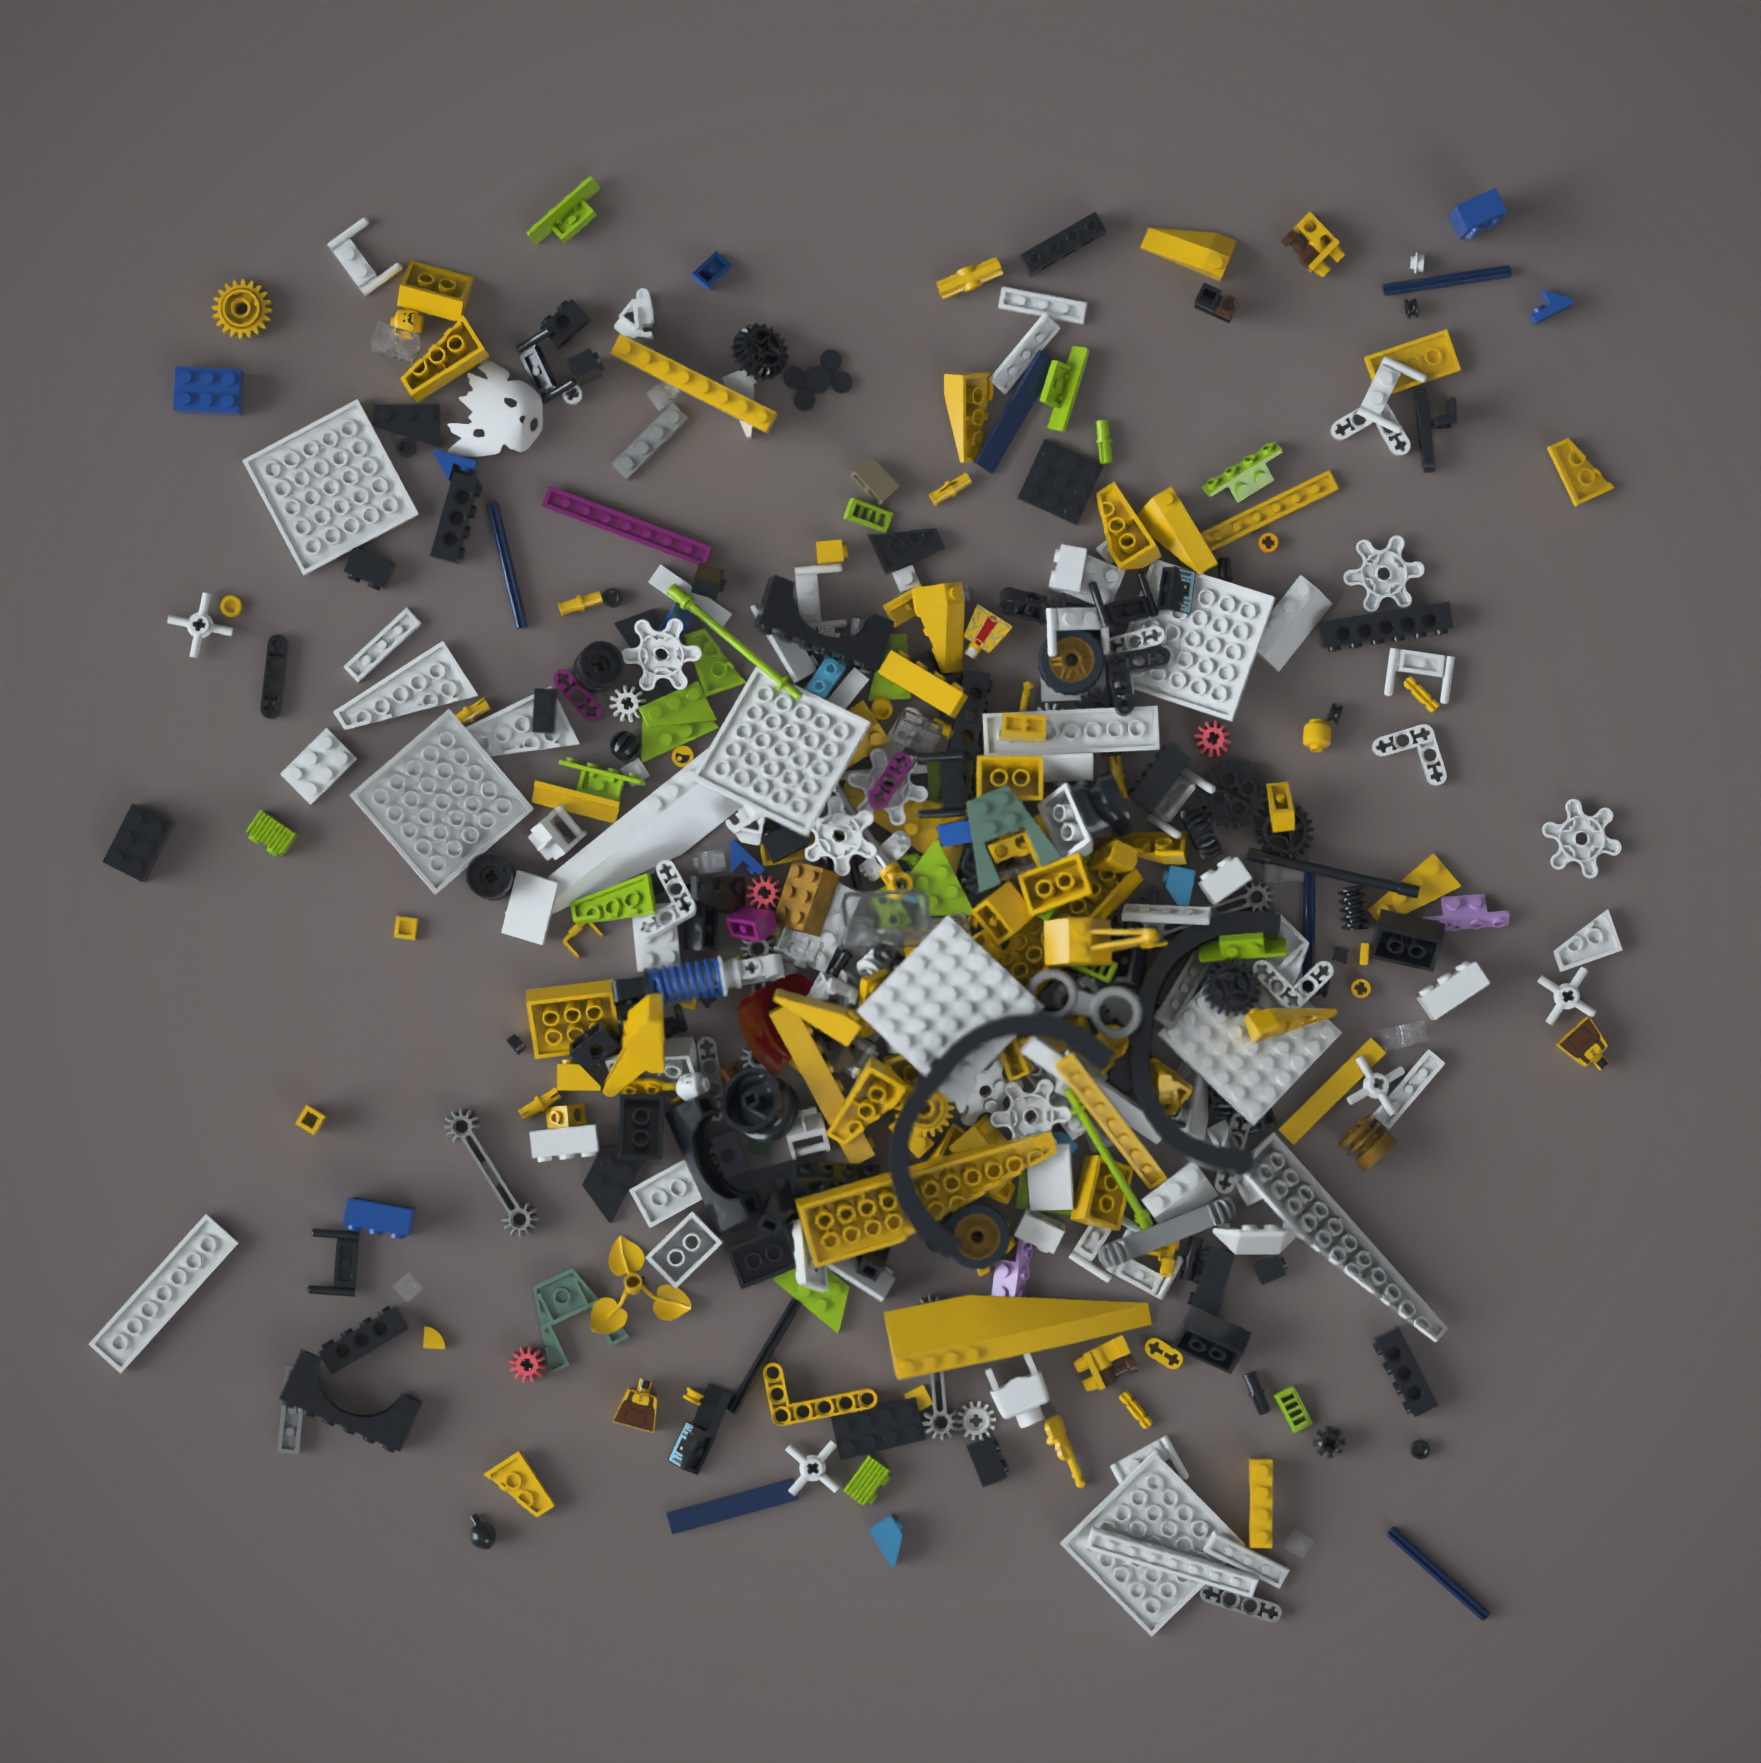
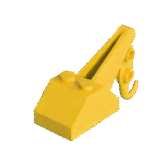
(1089, 941)
(641, 1051)

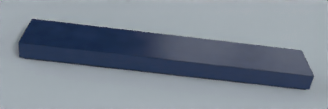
(1014, 413)
(731, 1506)

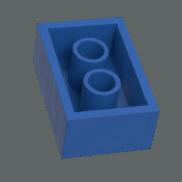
(1478, 213)
(208, 391)
(379, 1217)

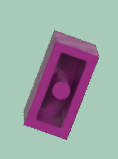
(752, 923)

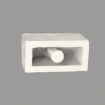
(1069, 568)
(1039, 1230)

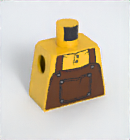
(1584, 1044)
(638, 1407)

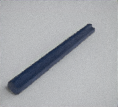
(1446, 280)
(507, 565)
(1309, 896)
(1438, 1574)

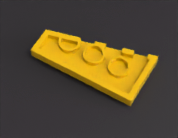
(1433, 882)

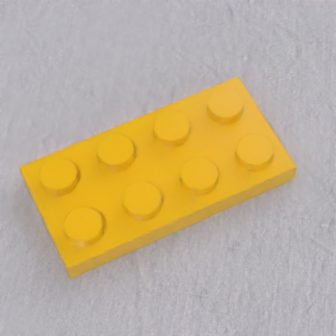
(1428, 355)

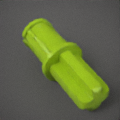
(1104, 441)

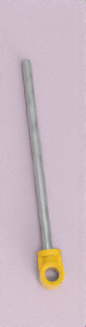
(891, 871)

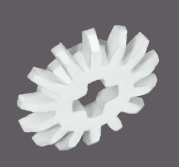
(969, 1414)

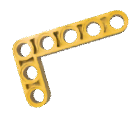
(812, 1404)

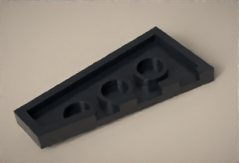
(627, 630)

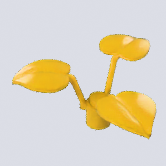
(627, 1258)

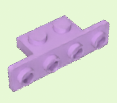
(1469, 913)
(1012, 1276)

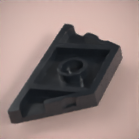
(609, 1181)

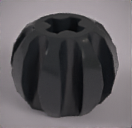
(625, 746)
(1336, 1443)

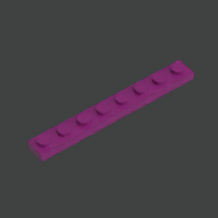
(626, 526)

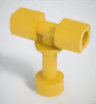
(1166, 1256)

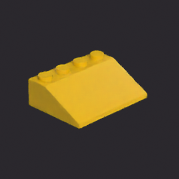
(566, 1012)

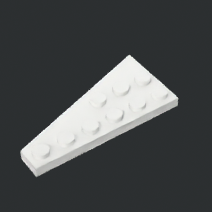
(419, 685)
(511, 730)

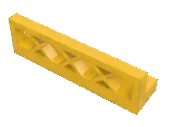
(576, 802)

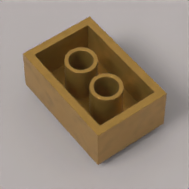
(806, 898)

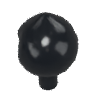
(482, 1534)

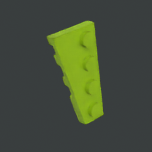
(619, 901)

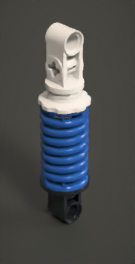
(703, 978)

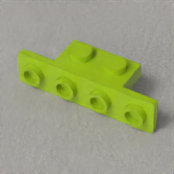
(569, 215)
(1062, 387)
(1245, 476)
(601, 783)
(1243, 947)

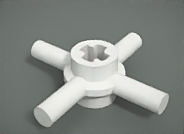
(196, 618)
(1567, 1004)
(1372, 1078)
(805, 1460)

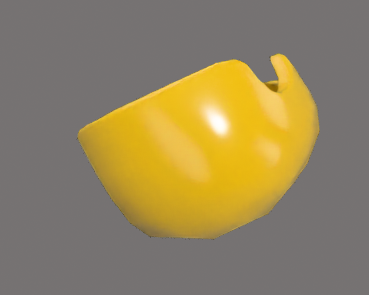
(1118, 1045)

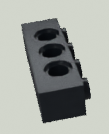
(1062, 244)
(458, 484)
(816, 1177)
(1394, 1338)
(336, 1361)

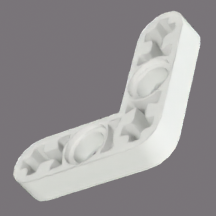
(1387, 413)
(1149, 631)
(1422, 745)
(673, 908)
(1296, 990)

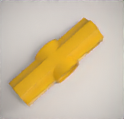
(969, 278)

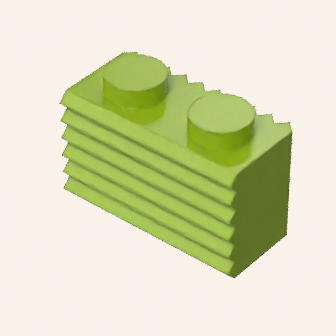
(271, 833)
(867, 1480)

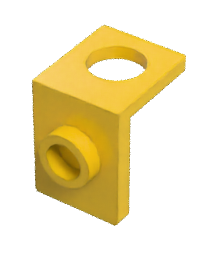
(564, 1116)

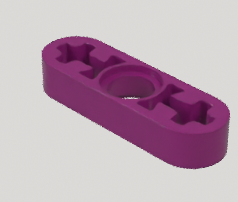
(584, 711)
(887, 772)

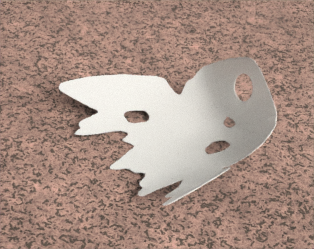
(495, 417)

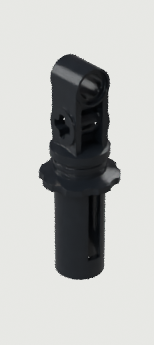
(1022, 604)

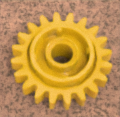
(255, 313)
(933, 1117)

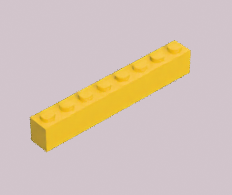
(694, 384)
(818, 1076)

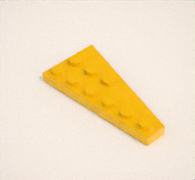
(920, 831)

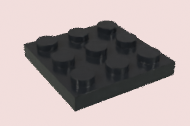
(1060, 482)

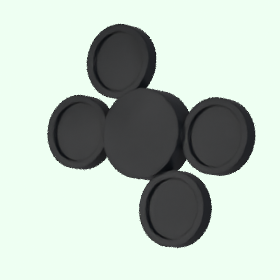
(817, 380)

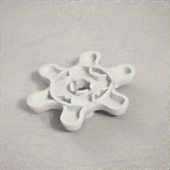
(1391, 560)
(657, 668)
(905, 792)
(1596, 842)
(840, 851)
(993, 1100)
(1023, 1103)

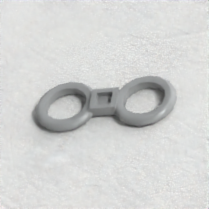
(1088, 1003)

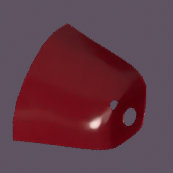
(758, 1026)

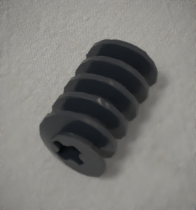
(1353, 908)

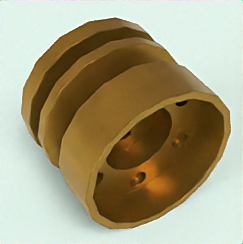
(1367, 1142)

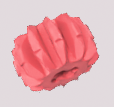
(1219, 742)
(760, 899)
(533, 1359)

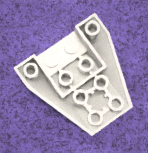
(1253, 1240)

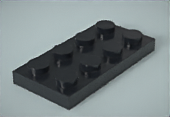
(878, 1428)

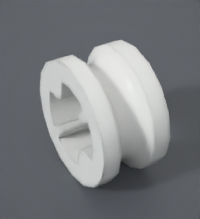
(575, 400)

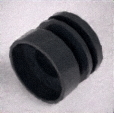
(609, 663)
(484, 866)

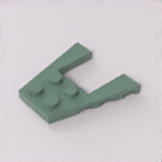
(997, 815)
(558, 1300)

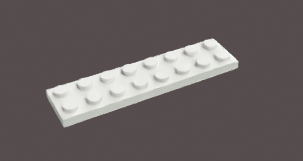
(1079, 732)
(163, 1293)

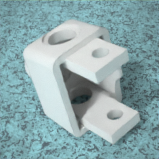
(1021, 1395)

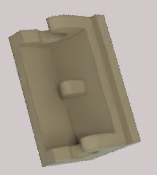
(874, 480)

